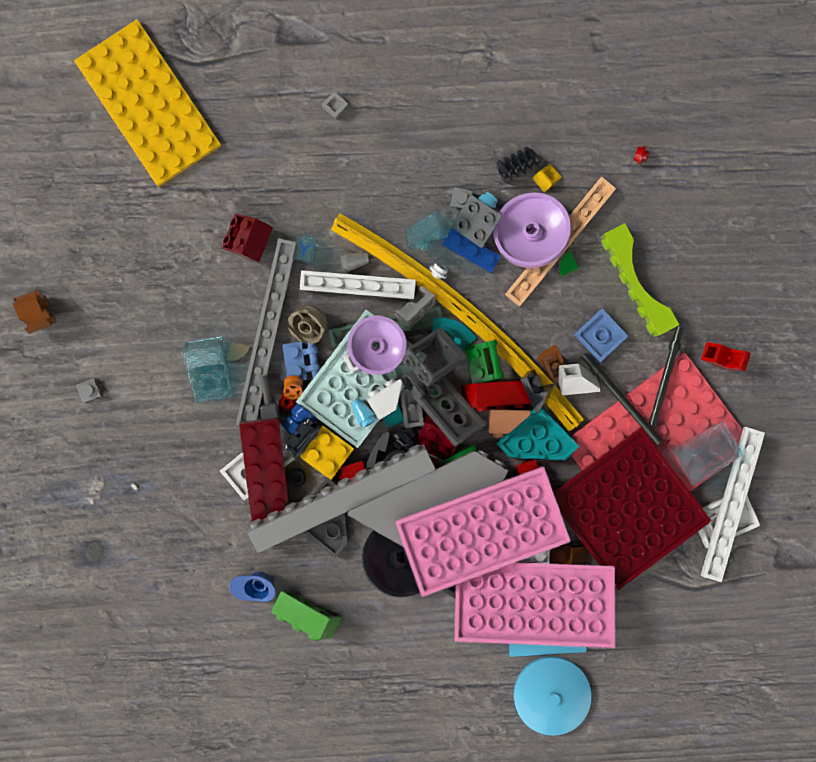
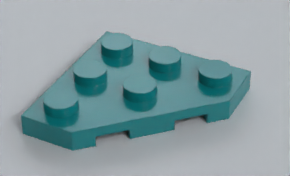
(538, 439)

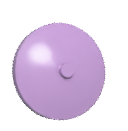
(532, 230)

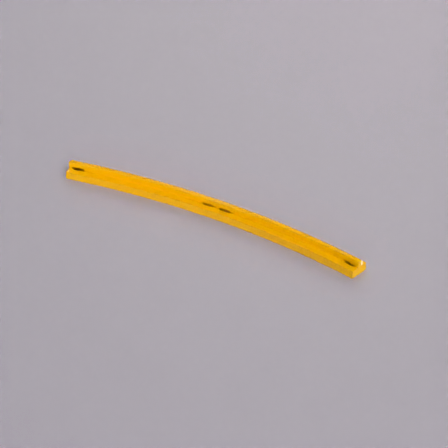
(446, 296)

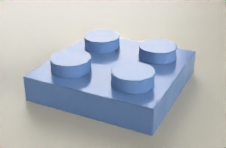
(600, 335)

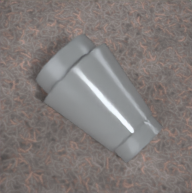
(351, 261)

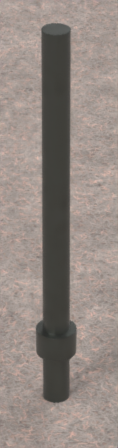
(674, 346)
(596, 369)

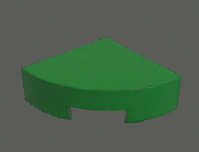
(567, 264)

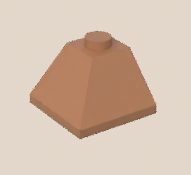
(504, 421)

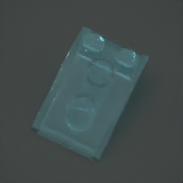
(707, 452)

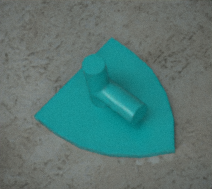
(456, 331)

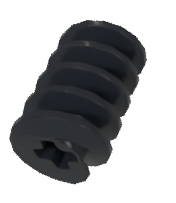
(517, 163)

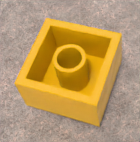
(327, 452)

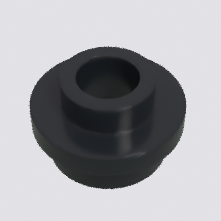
(290, 477)

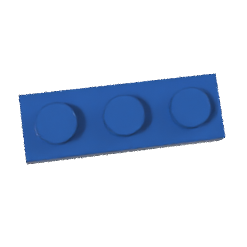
(470, 251)

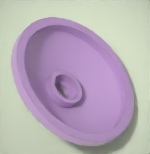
(391, 342)

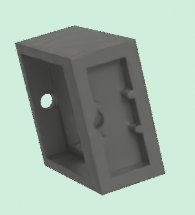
(440, 340)

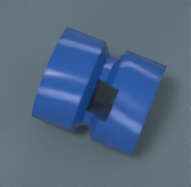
(298, 415)

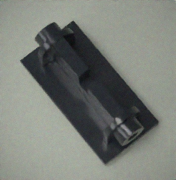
(308, 431)

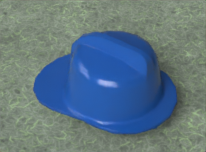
(253, 587)

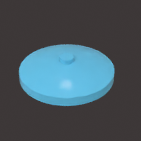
(552, 695)

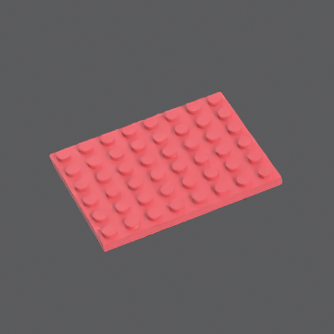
(686, 411)

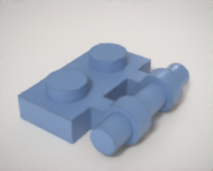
(295, 359)

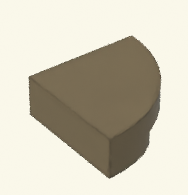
(237, 351)

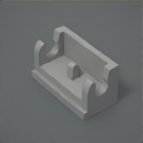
(416, 308)

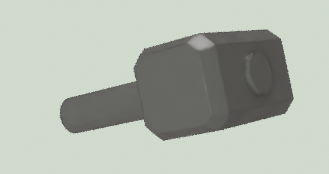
(270, 409)

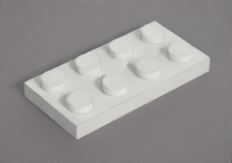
(235, 470)

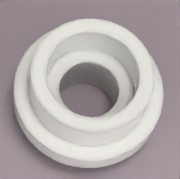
(439, 271)

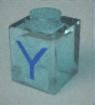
(305, 249)

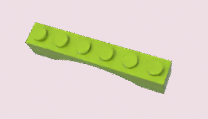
(657, 316)

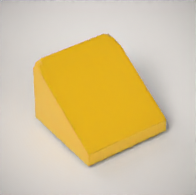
(547, 177)

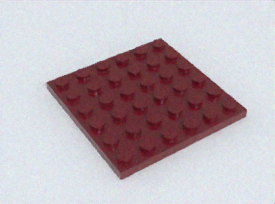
(630, 507)

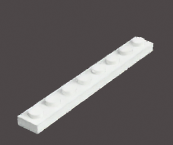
(732, 505)

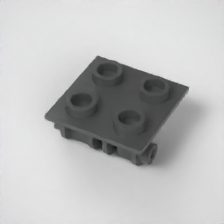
(476, 221)

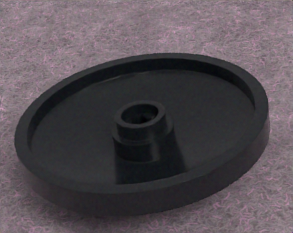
(388, 567)

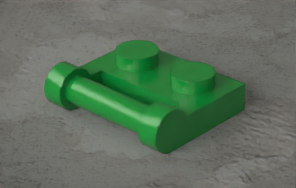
(479, 362)

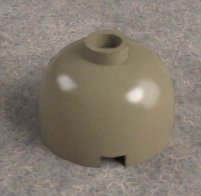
(307, 324)

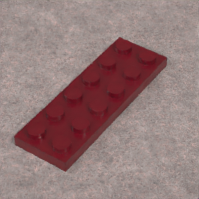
(264, 467)

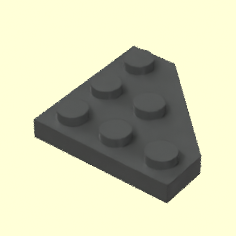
(332, 533)

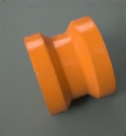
(293, 387)

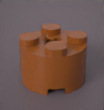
(33, 311)

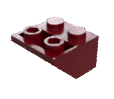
(247, 237)
(435, 440)

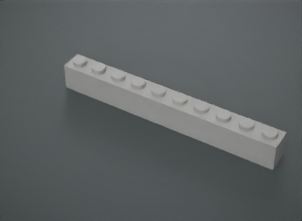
(340, 498)

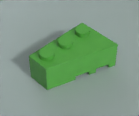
(305, 616)

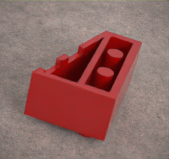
(495, 394)

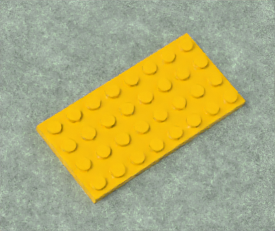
(147, 103)

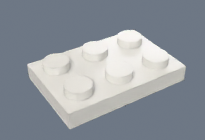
(747, 520)

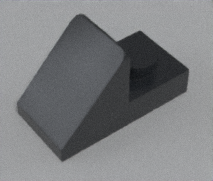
(536, 392)

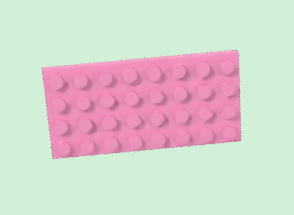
(482, 531)
(538, 606)

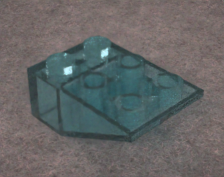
(427, 232)
(208, 369)

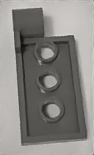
(445, 417)

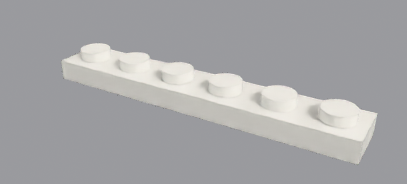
(357, 284)

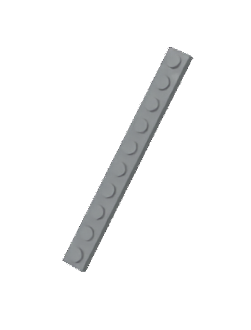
(267, 330)

